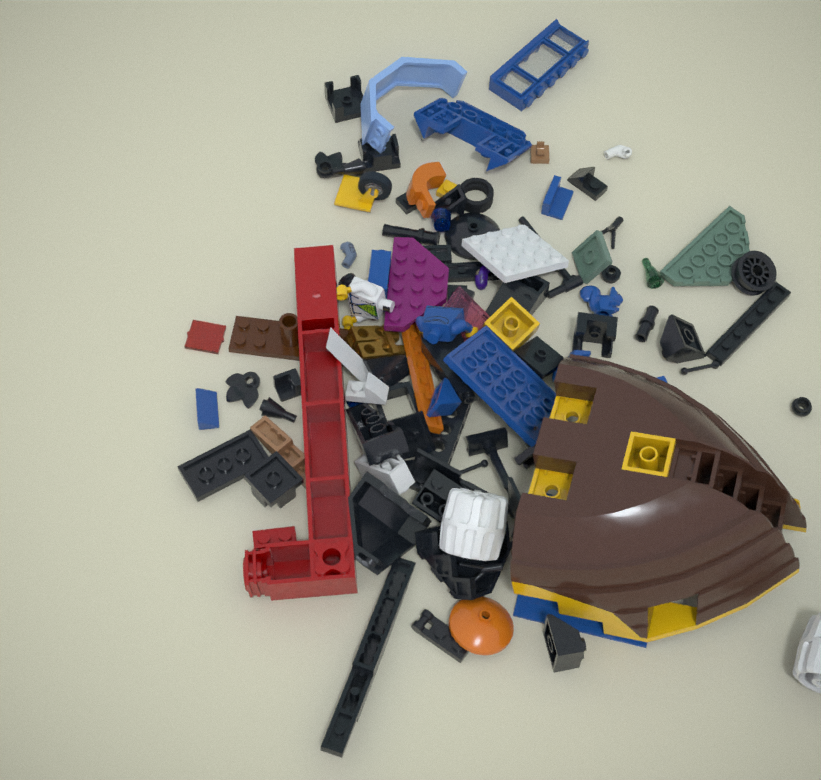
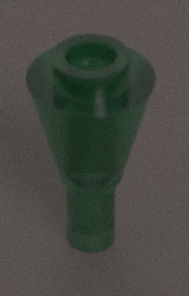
(653, 277)

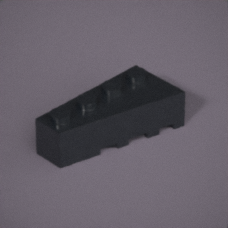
(376, 435)

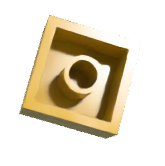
(512, 324)

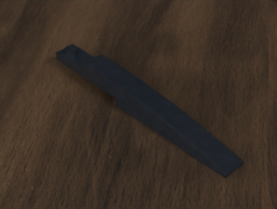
(368, 658)

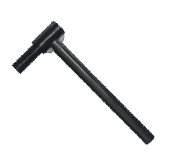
(569, 281)

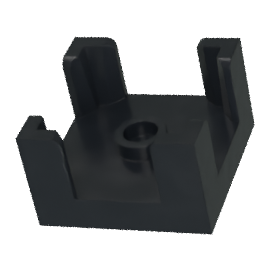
(344, 102)
(595, 329)

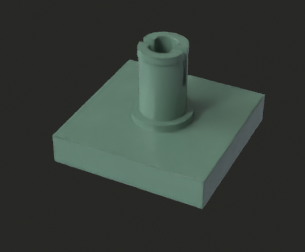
(592, 257)

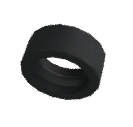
(483, 186)

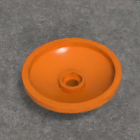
(477, 633)

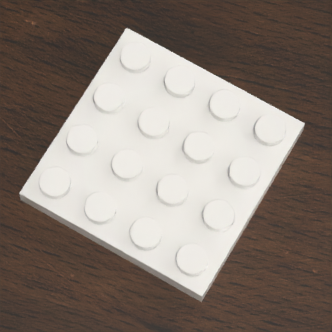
(514, 253)

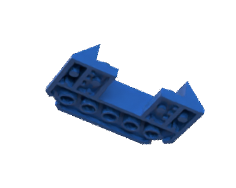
(487, 133)

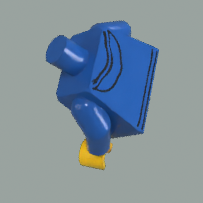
(443, 324)

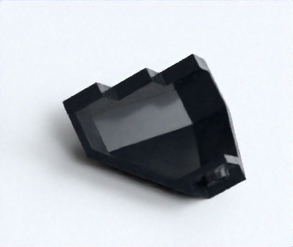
(382, 524)
(458, 578)

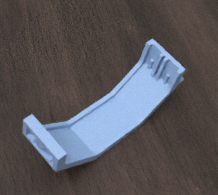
(404, 72)

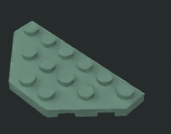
(711, 254)

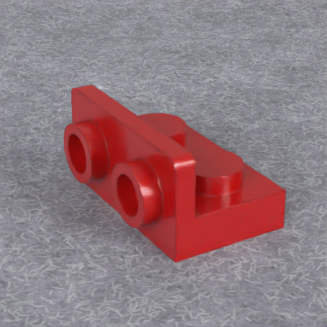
(274, 535)

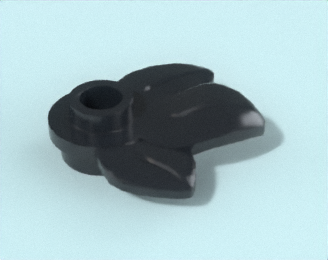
(325, 163)
(241, 390)

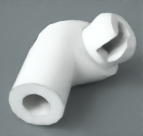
(618, 151)

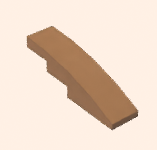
(277, 440)

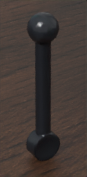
(715, 365)
(484, 463)

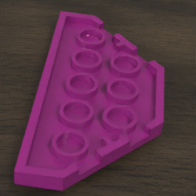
(414, 282)

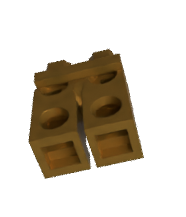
(373, 341)

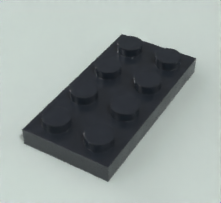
(222, 465)

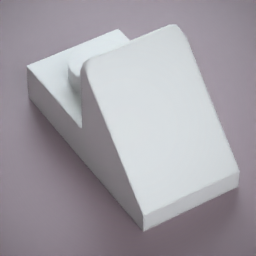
(371, 391)

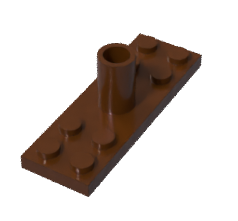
(268, 337)

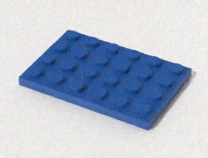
(503, 382)

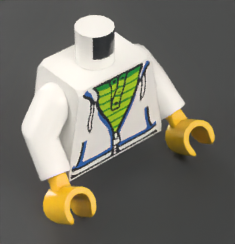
(364, 300)

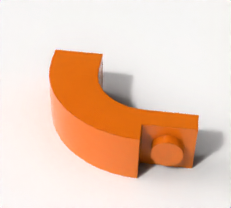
(425, 177)

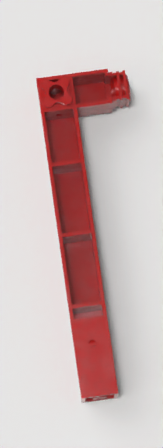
(327, 560)

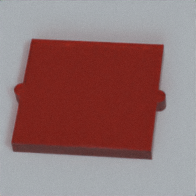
(205, 337)

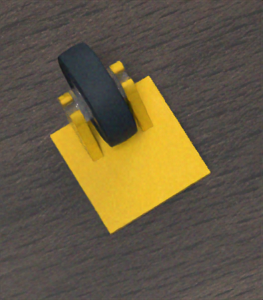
(361, 192)

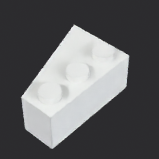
(391, 472)

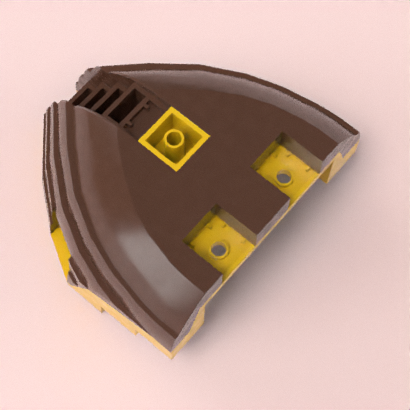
(647, 508)

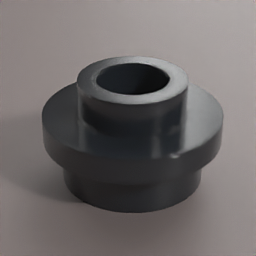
(611, 278)
(801, 402)

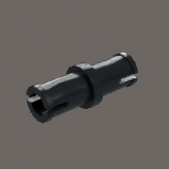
(646, 323)

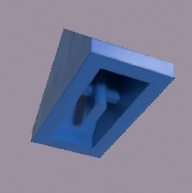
(443, 400)

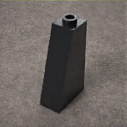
(435, 354)

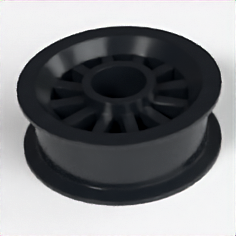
(757, 282)

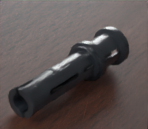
(420, 235)

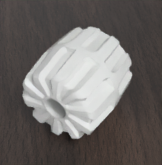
(473, 524)
(808, 657)

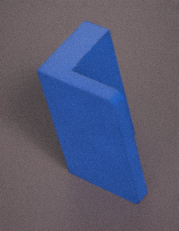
(556, 200)

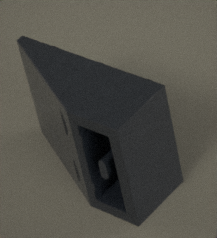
(528, 292)

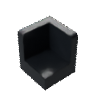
(287, 384)

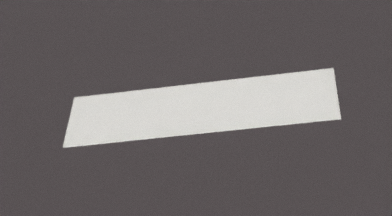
(347, 356)

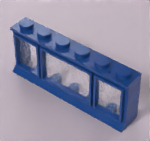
(538, 65)

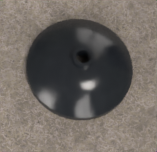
(461, 228)

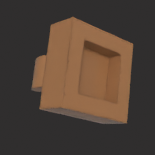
(539, 153)

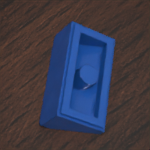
(207, 409)

